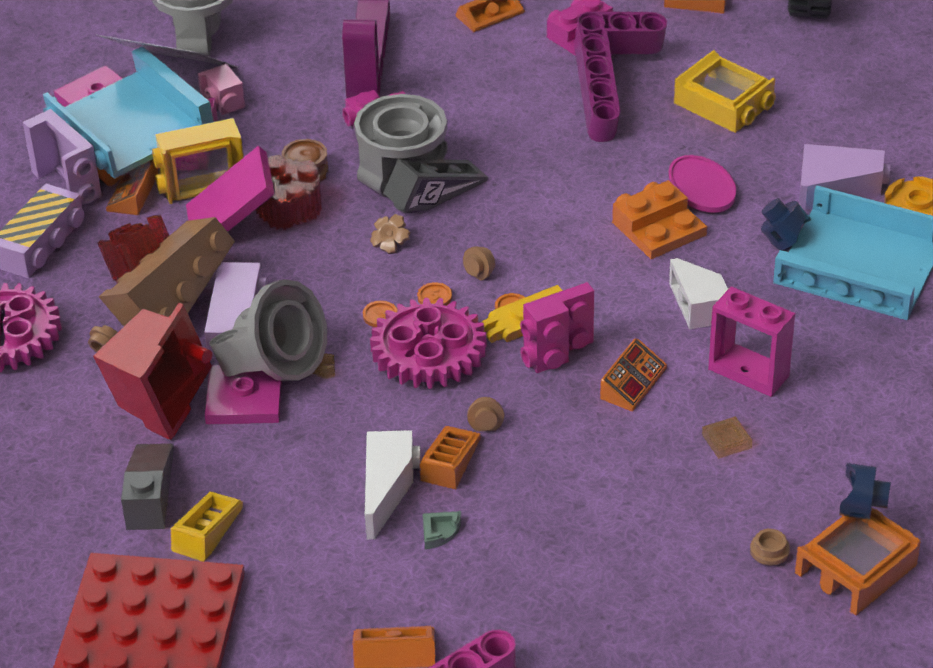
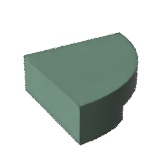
(439, 527)

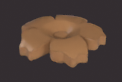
(389, 232)

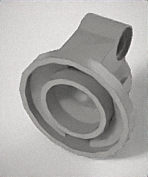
(194, 21)
(394, 130)
(277, 334)

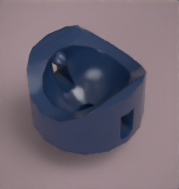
(783, 221)
(865, 492)

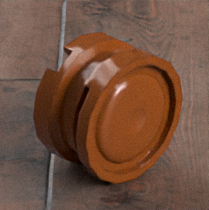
(308, 150)

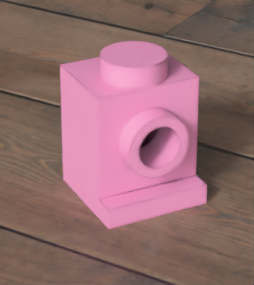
(224, 86)

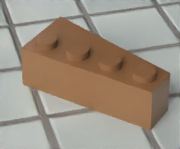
(172, 273)

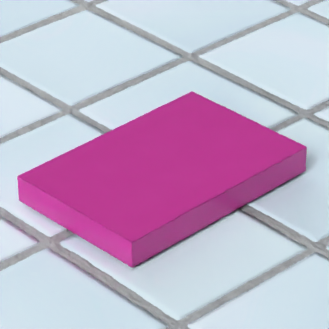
(235, 192)

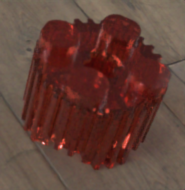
(295, 193)
(131, 244)

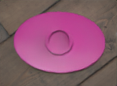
(703, 182)

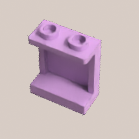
(60, 148)

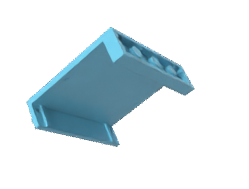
(130, 112)
(860, 253)

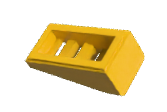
(199, 537)

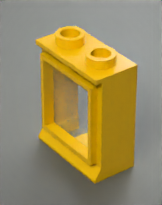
(724, 92)
(195, 157)

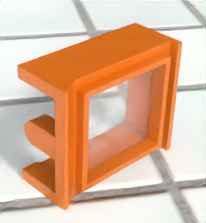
(861, 556)

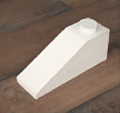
(388, 475)

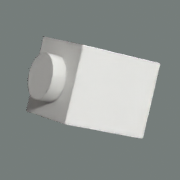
(695, 291)

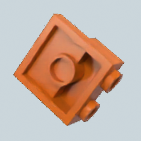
(657, 219)

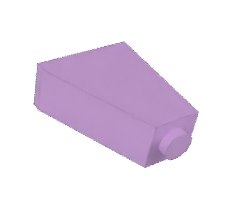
(843, 170)

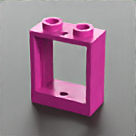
(730, 358)

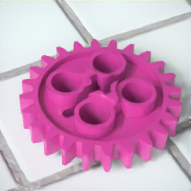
(28, 325)
(428, 342)

